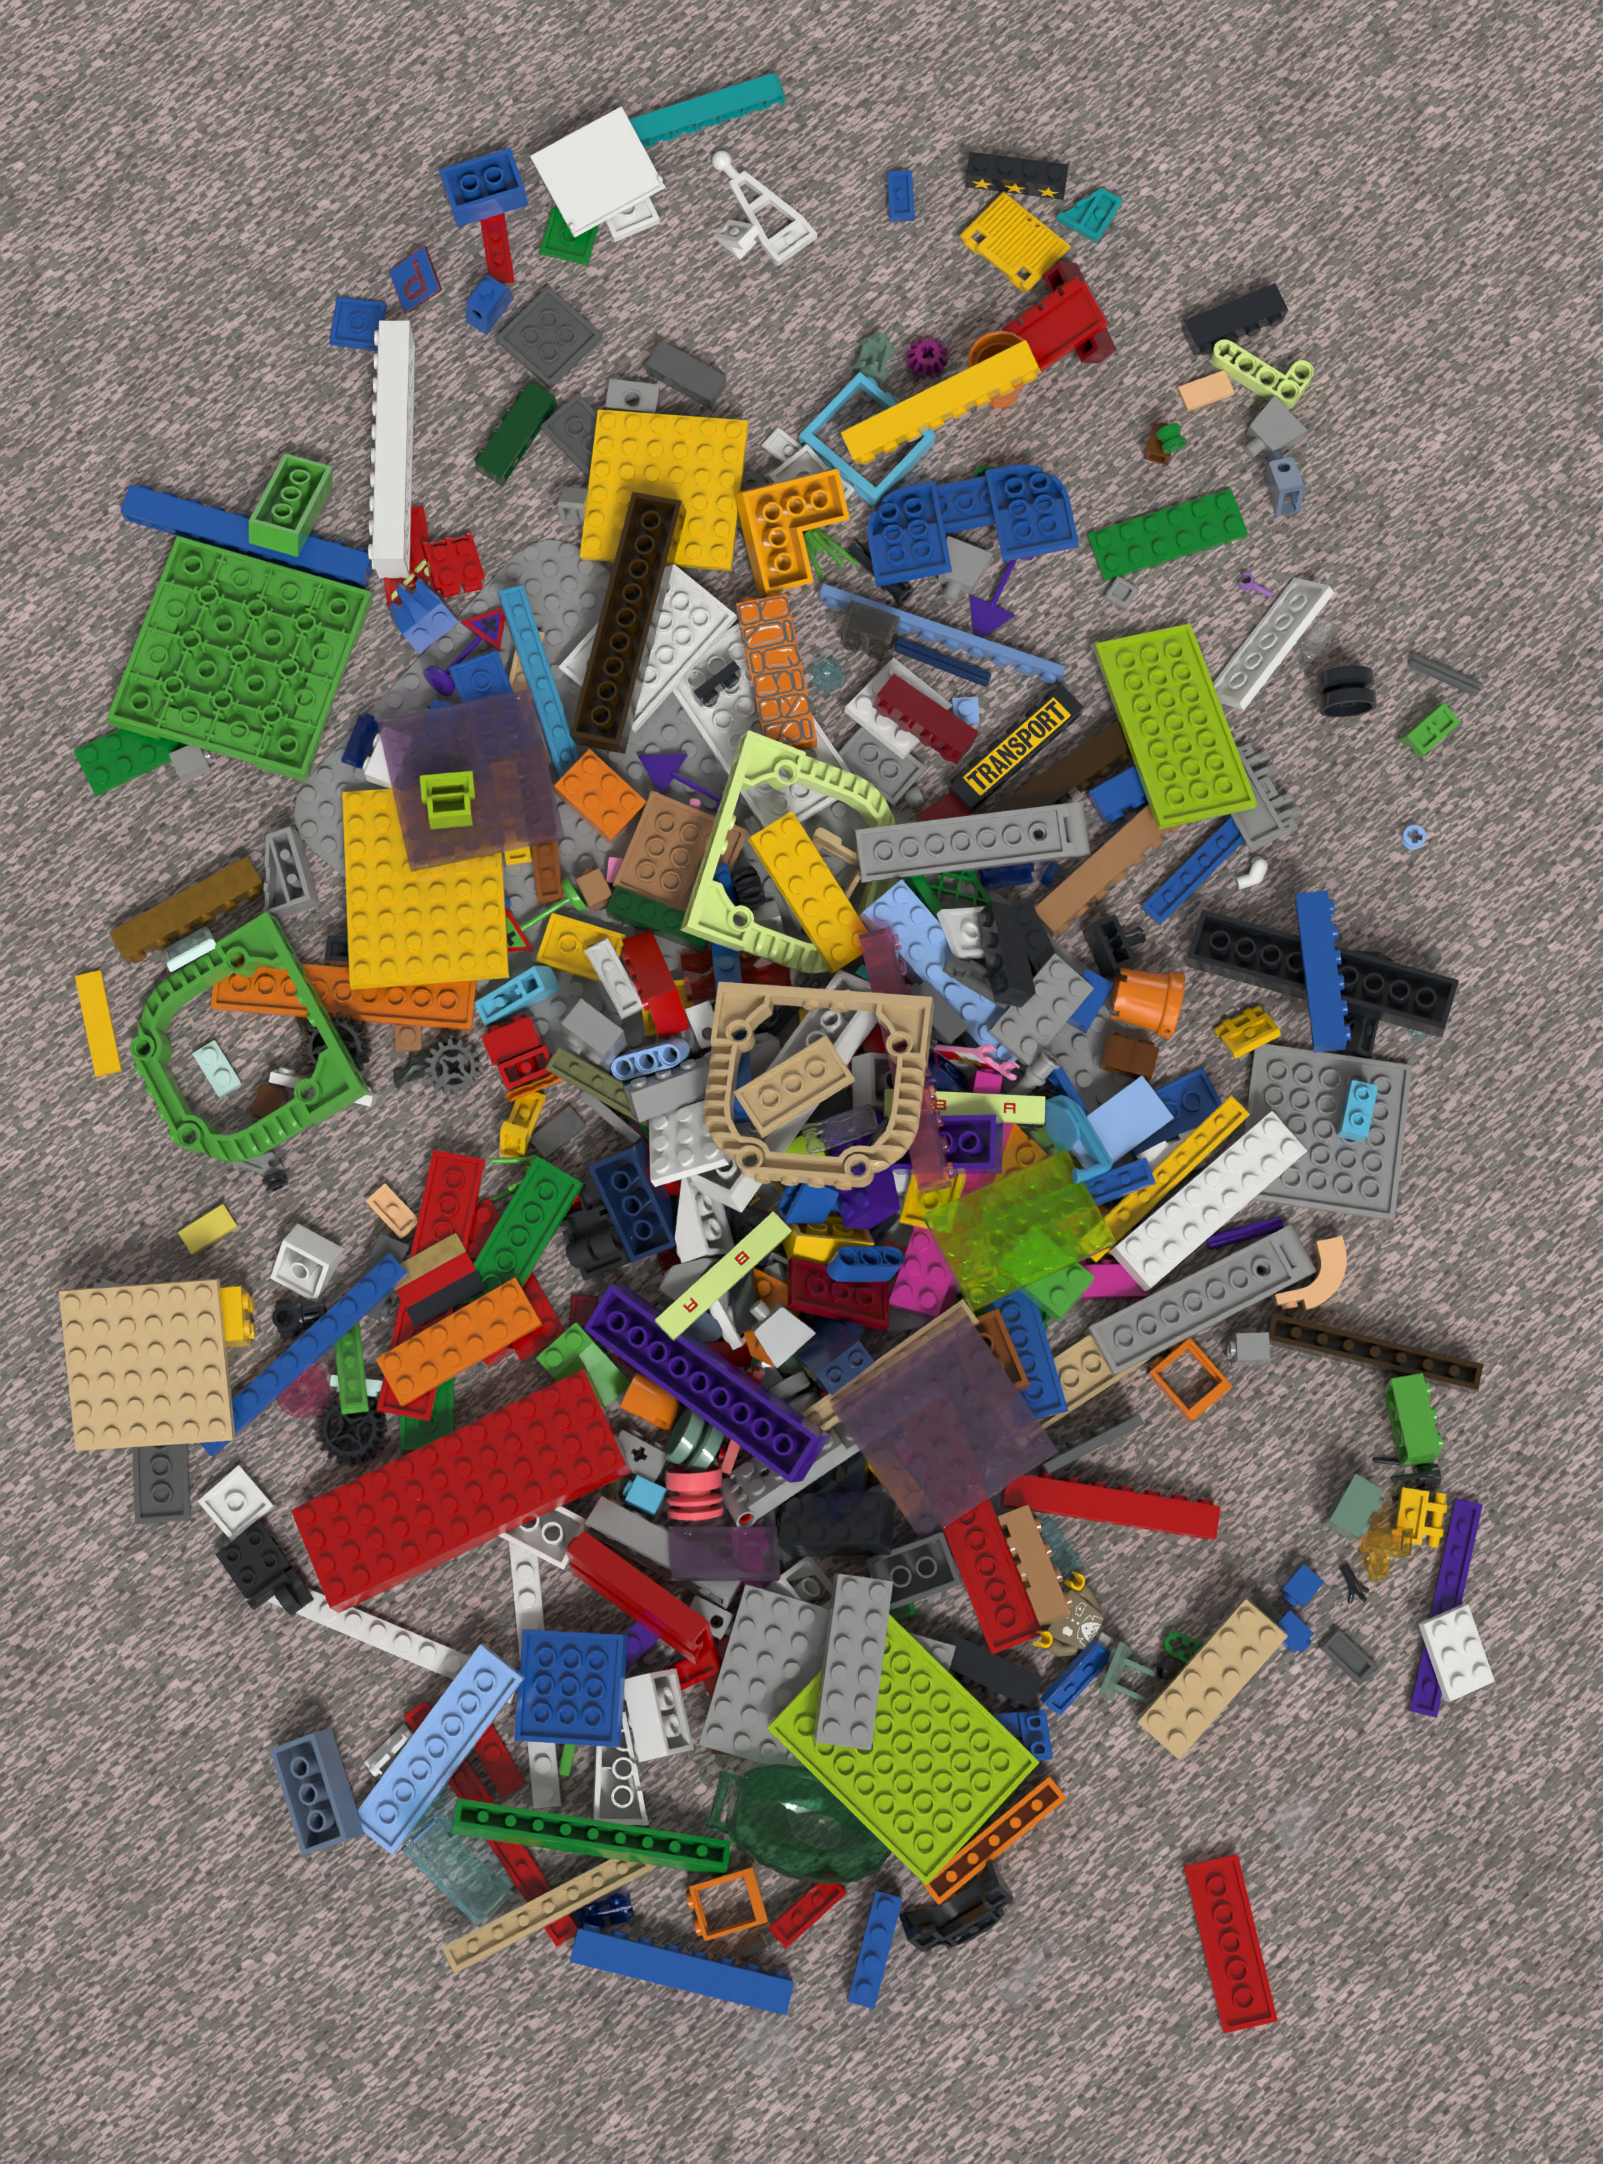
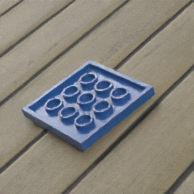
(571, 1688)

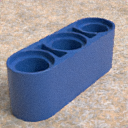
(865, 1264)

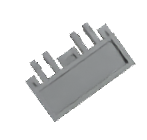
(1262, 823)

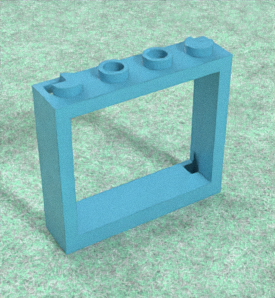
(860, 484)

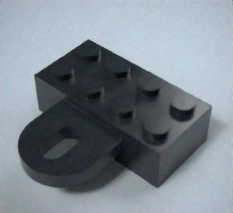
(839, 1516)

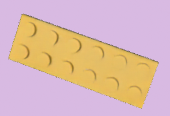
(810, 890)

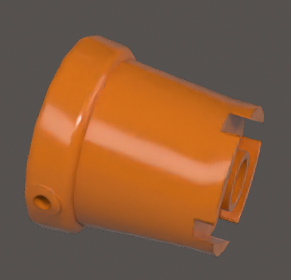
(988, 346)
(1148, 1000)

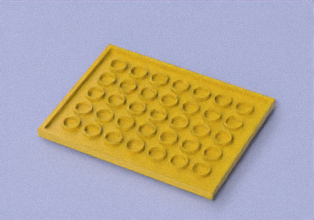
(418, 923)

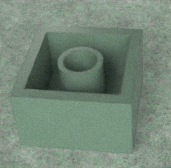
(1353, 1507)

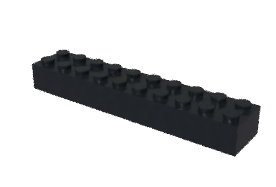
(1274, 962)

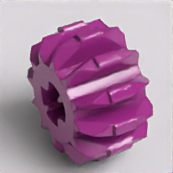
(927, 366)

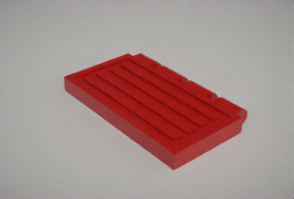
(1061, 324)

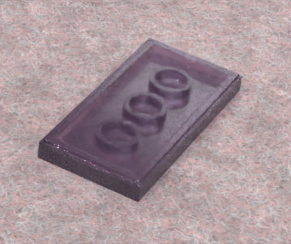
(723, 1554)

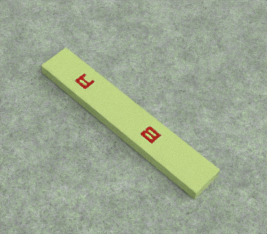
(1008, 1107)
(723, 1276)

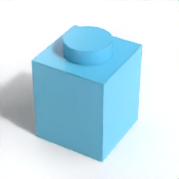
(644, 1496)

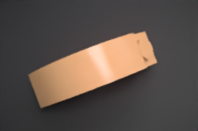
(1331, 1263)

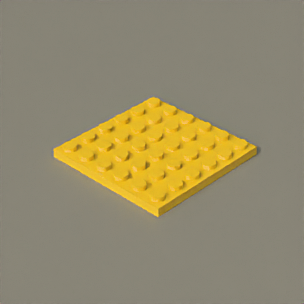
(673, 459)

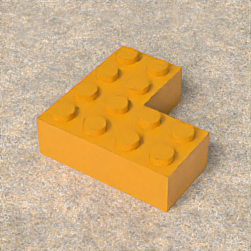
(774, 524)

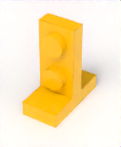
(520, 1126)

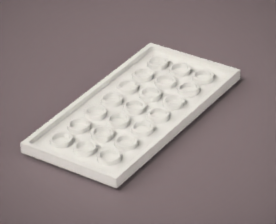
(734, 714)

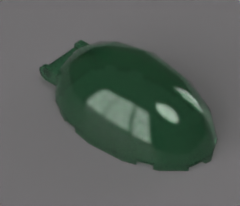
(795, 1826)

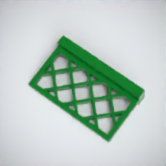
(931, 901)

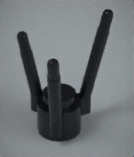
(1425, 1475)

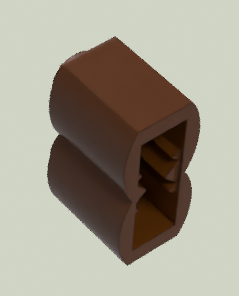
(1128, 1056)

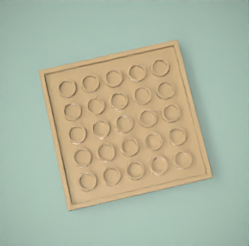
(147, 1364)

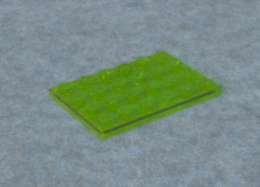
(1018, 1230)

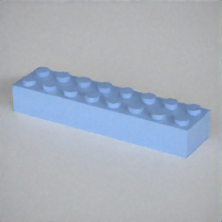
(925, 955)

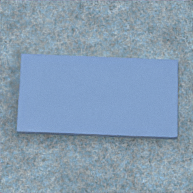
(1125, 1121)

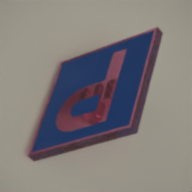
(415, 280)

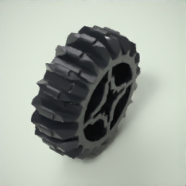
(359, 1042)
(340, 1435)

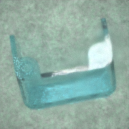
(458, 1871)

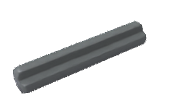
(1445, 674)

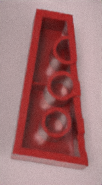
(654, 983)

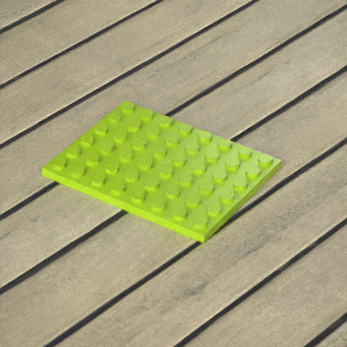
(932, 1762)

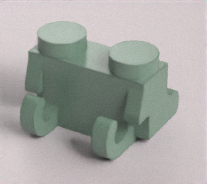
(874, 357)

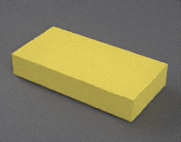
(207, 1229)

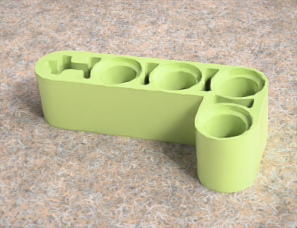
(1260, 370)

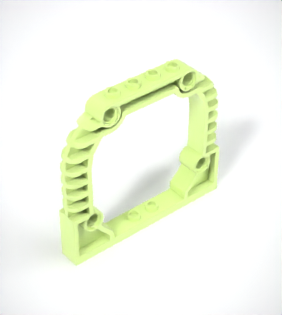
(710, 909)

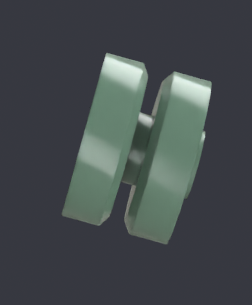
(693, 1442)

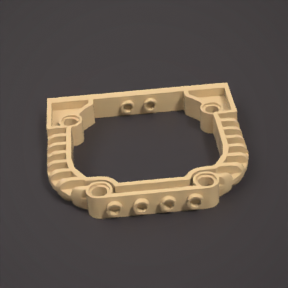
(744, 1007)

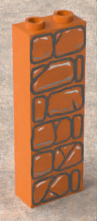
(776, 671)

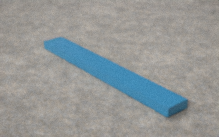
(539, 678)

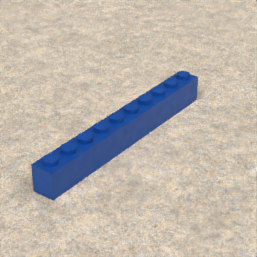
(231, 532)

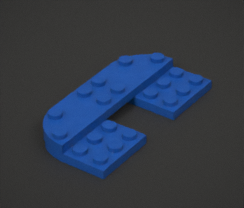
(1022, 500)

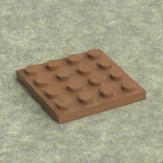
(669, 851)

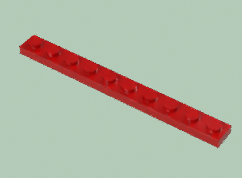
(512, 1856)

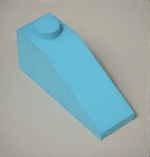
(518, 994)

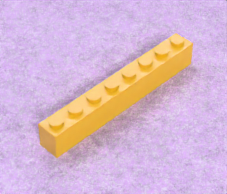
(941, 403)

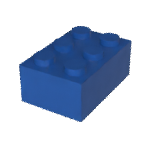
(483, 187)

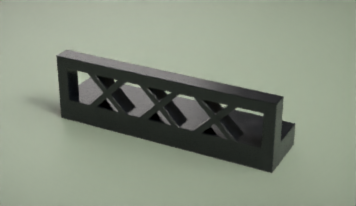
(1363, 1028)

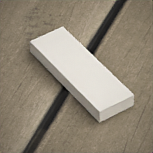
(614, 978)

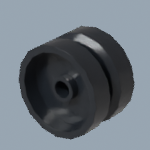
(1346, 691)

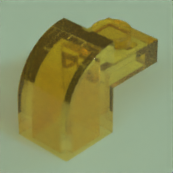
(1383, 1544)

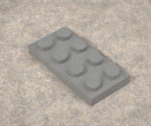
(1031, 1027)

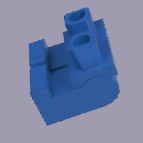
(1032, 1728)

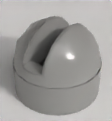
(914, 797)

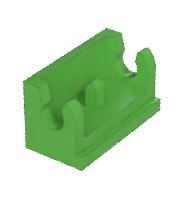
(1430, 729)

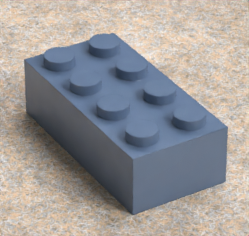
(316, 1791)

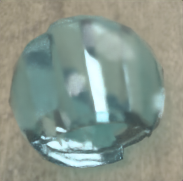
(827, 667)

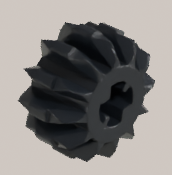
(748, 887)

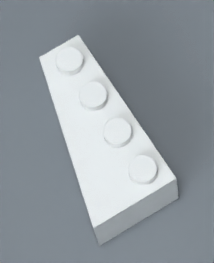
(617, 1783)

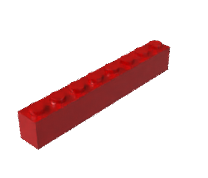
(1113, 1506)

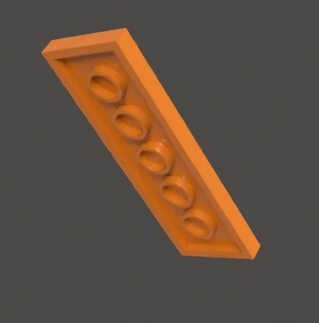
(458, 1341)

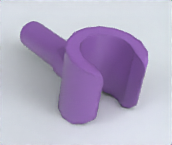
(1252, 585)

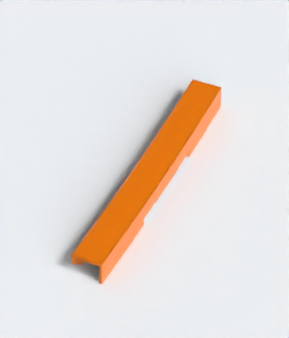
(533, 1087)

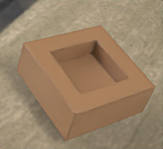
(408, 1038)

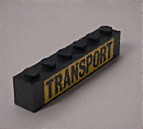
(1015, 749)

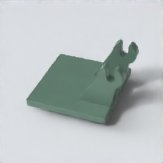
(1109, 1681)

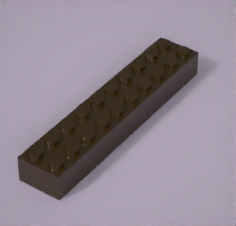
(628, 622)

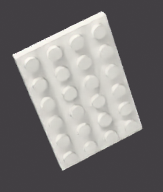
(685, 632)

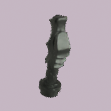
(415, 1067)

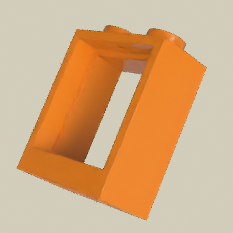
(1160, 1363)
(701, 1924)

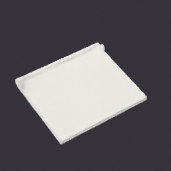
(597, 172)

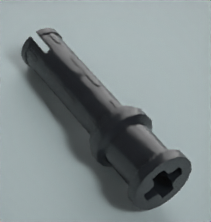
(899, 591)

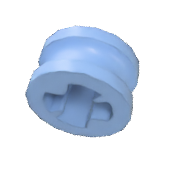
(1407, 841)

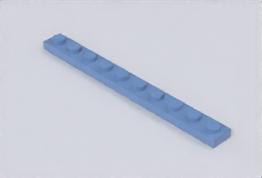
(952, 638)

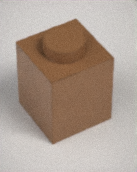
(594, 889)

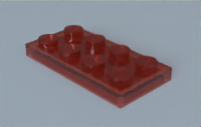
(700, 978)

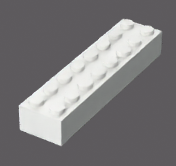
(1208, 1201)

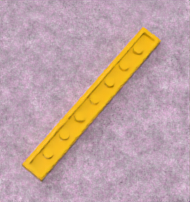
(1175, 1168)

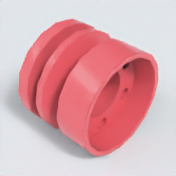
(695, 1497)

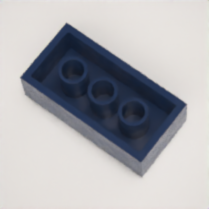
(637, 1208)

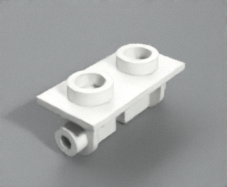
(383, 1757)

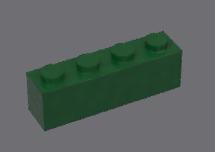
(515, 433)
(654, 916)

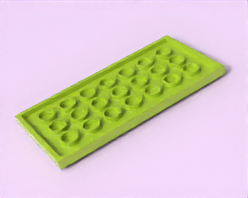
(1174, 726)

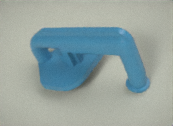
(1068, 1124)

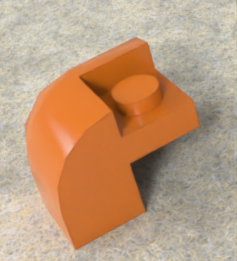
(651, 1403)

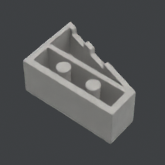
(288, 875)

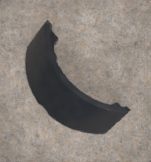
(961, 1916)

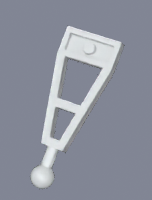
(788, 240)

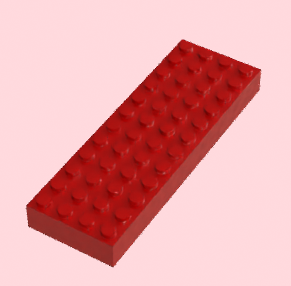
(460, 1491)

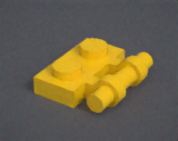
(1247, 1031)
(1412, 1514)

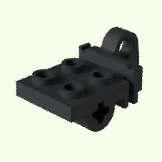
(593, 1236)
(263, 1571)

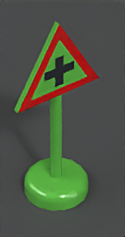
(515, 937)

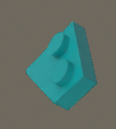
(1092, 215)

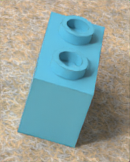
(1357, 1111)

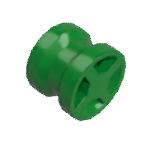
(1171, 438)

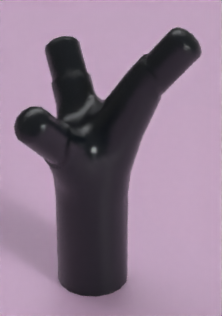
(1354, 1585)

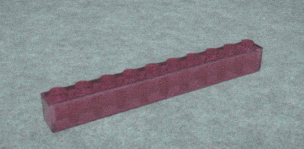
(929, 1148)

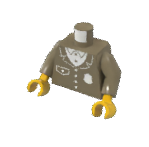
(1075, 1632)

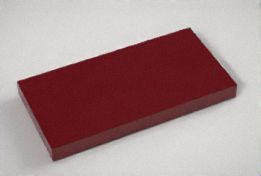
(853, 1302)

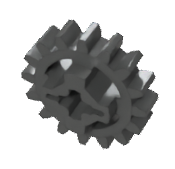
(444, 1076)

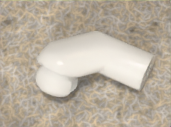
(1255, 875)

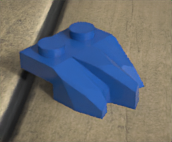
(421, 615)

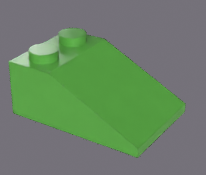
(579, 1351)

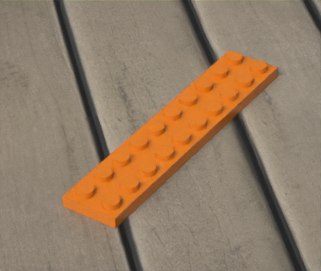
(423, 1005)

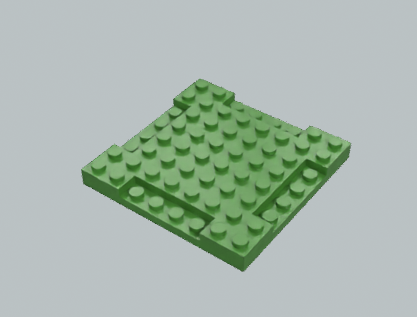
(240, 658)

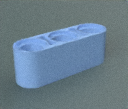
(660, 1053)

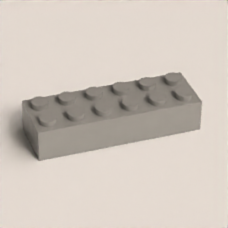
(852, 1661)

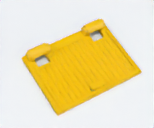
(1014, 241)

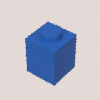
(1301, 1586)
(1297, 1632)

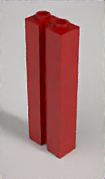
(640, 1597)

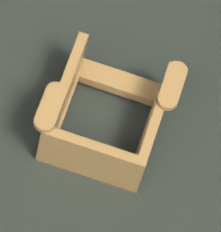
(832, 844)

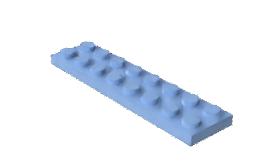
(438, 1748)

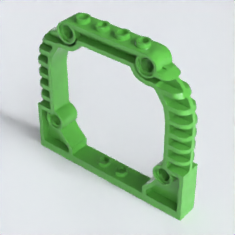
(334, 1079)

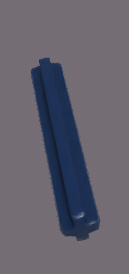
(942, 662)

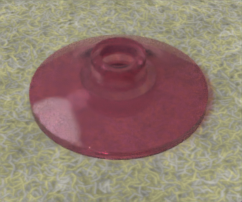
(307, 1406)

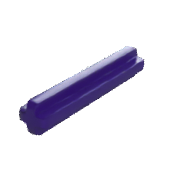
(1244, 1232)

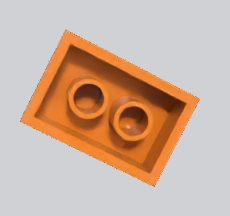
(599, 796)

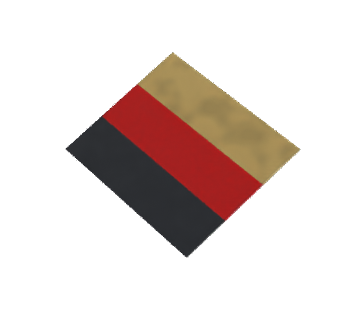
(438, 1280)

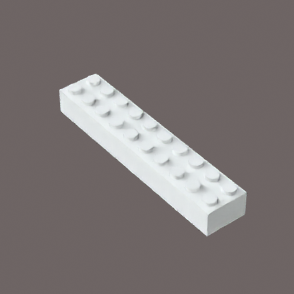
(392, 449)
(846, 1034)

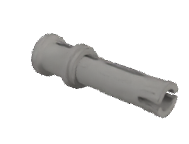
(1036, 1074)

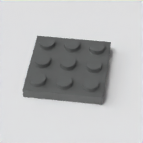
(549, 338)

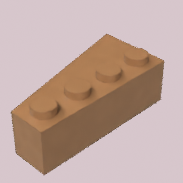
(1034, 1566)

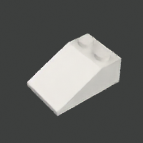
(701, 1225)

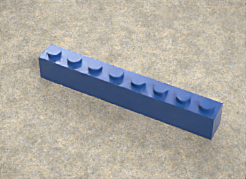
(682, 1970)

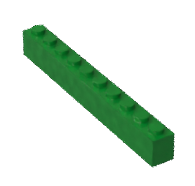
(590, 1837)

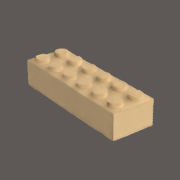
(1212, 1677)

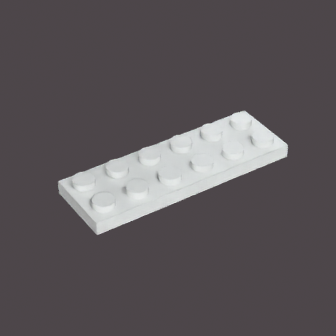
(1270, 642)

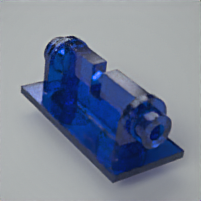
(361, 741)
(1006, 876)
(617, 1907)

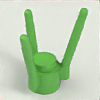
(820, 541)
(513, 1188)

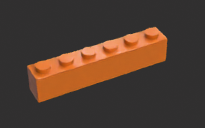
(995, 1838)

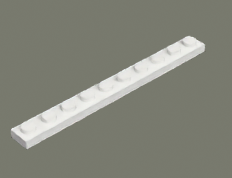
(531, 1617)
(385, 1636)

